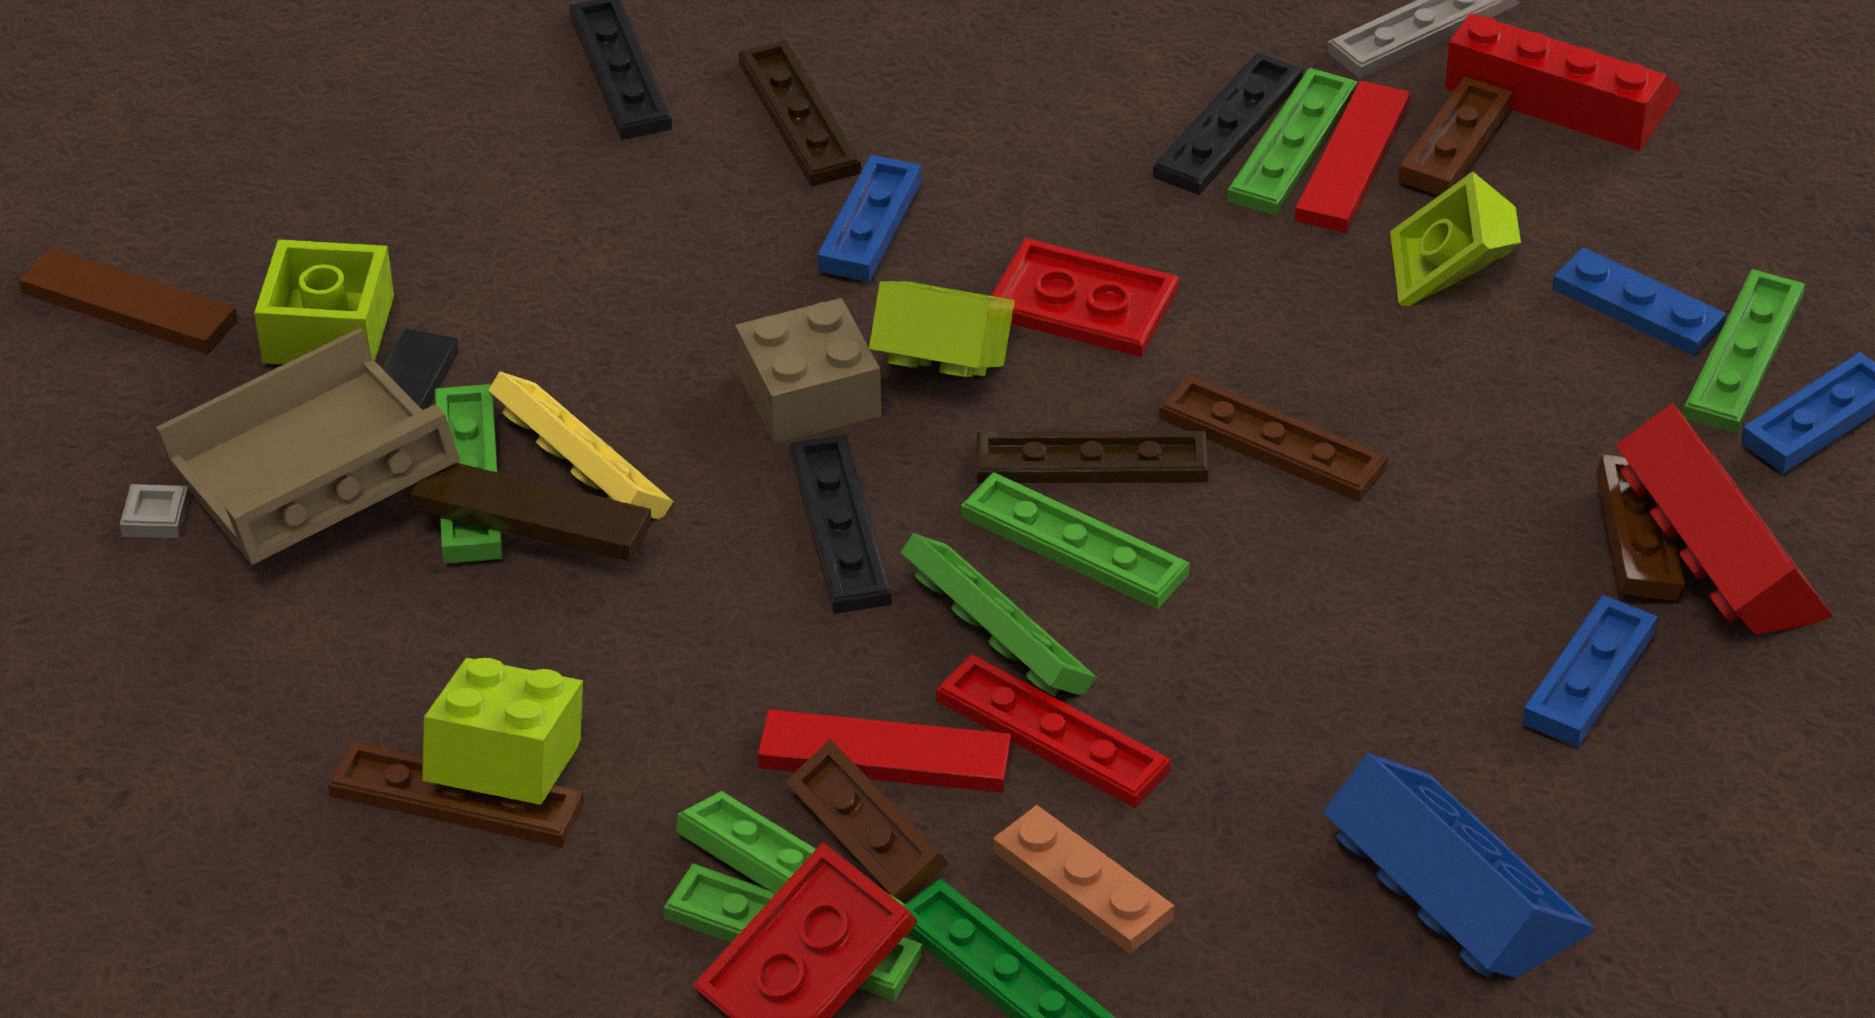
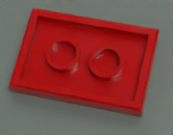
(1086, 296)
(807, 944)

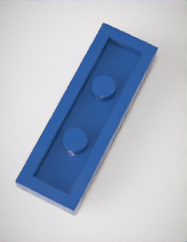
(869, 218)
(1639, 301)
(1814, 415)
(1589, 670)

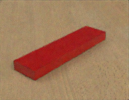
(1352, 157)
(1054, 730)
(890, 749)

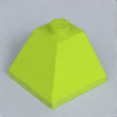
(1452, 239)

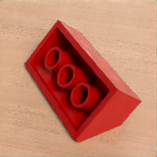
(1562, 81)
(1718, 525)

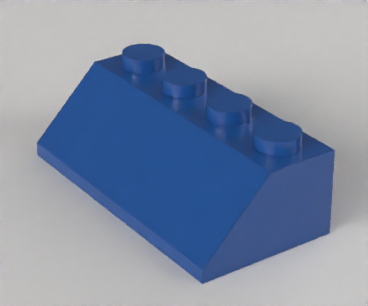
(1453, 868)

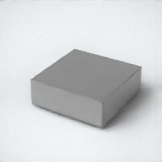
(154, 511)

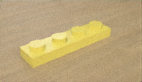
(569, 438)

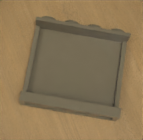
(305, 447)

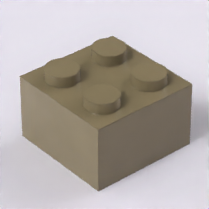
(808, 370)

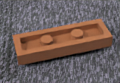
(1083, 879)

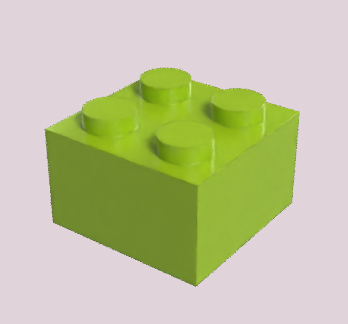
(321, 294)
(941, 325)
(502, 730)

